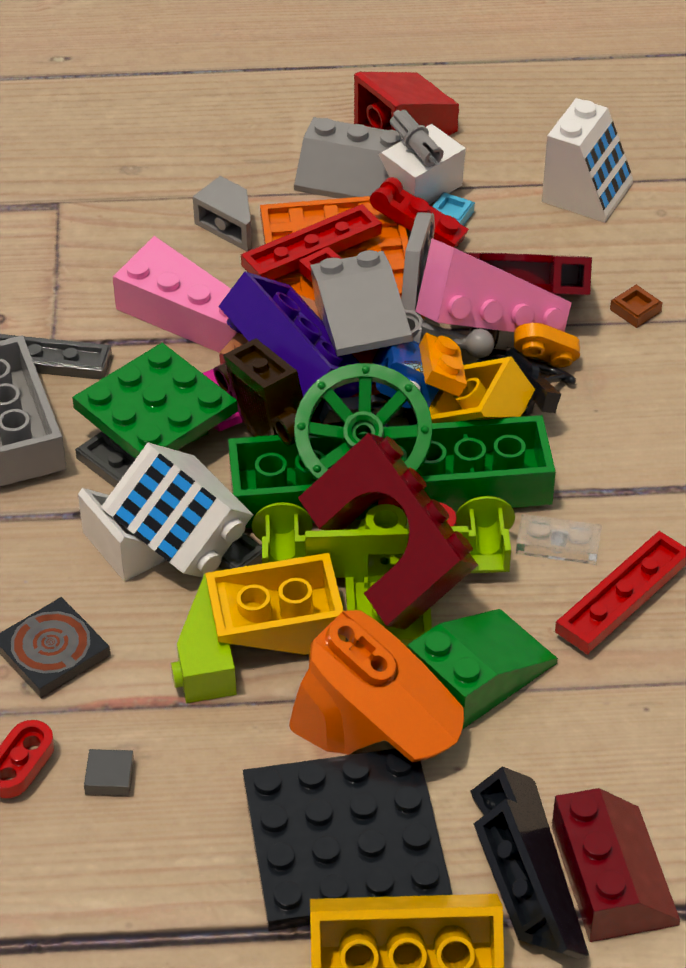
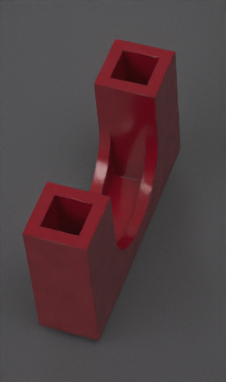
(550, 272)
(434, 553)

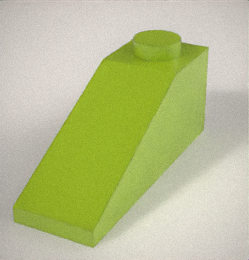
(203, 663)

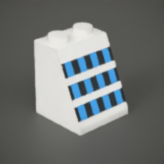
(585, 162)
(178, 509)

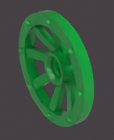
(364, 419)

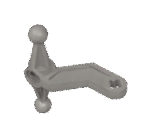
(478, 342)

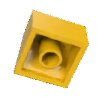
(492, 391)

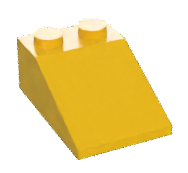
(275, 603)

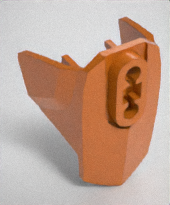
(372, 694)

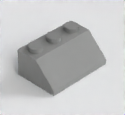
(342, 159)

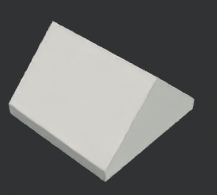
(424, 180)
(116, 544)

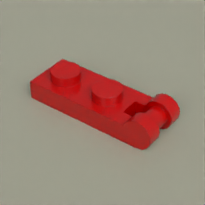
(403, 208)

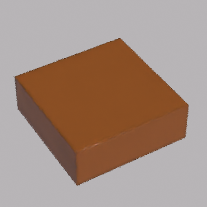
(636, 306)

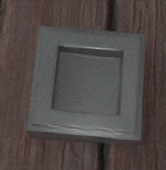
(109, 772)

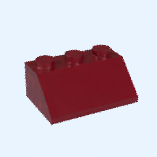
(611, 865)

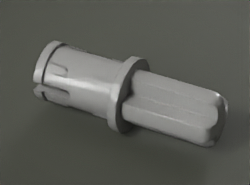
(416, 137)

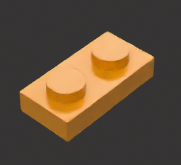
(442, 364)

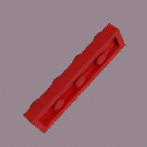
(336, 232)
(622, 592)

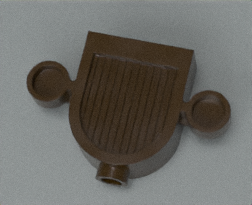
(264, 389)

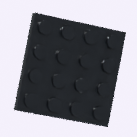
(342, 832)

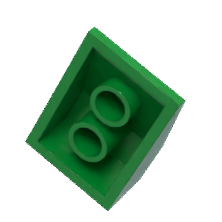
(482, 659)

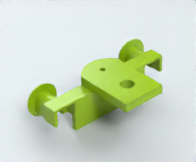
(378, 545)

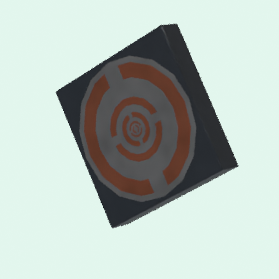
(52, 647)

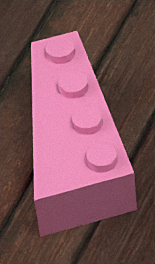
(173, 295)
(478, 295)

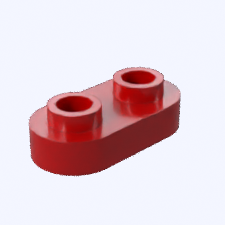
(21, 763)

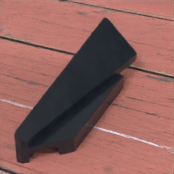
(527, 863)

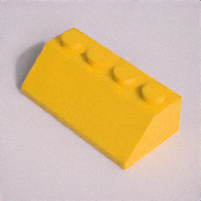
(407, 932)

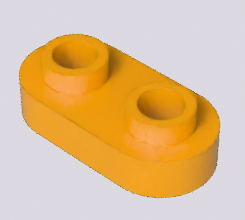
(547, 344)

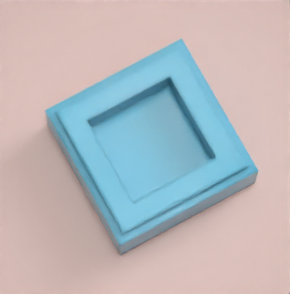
(455, 206)

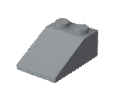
(360, 302)

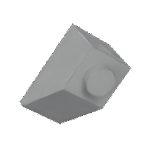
(224, 211)

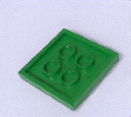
(155, 401)

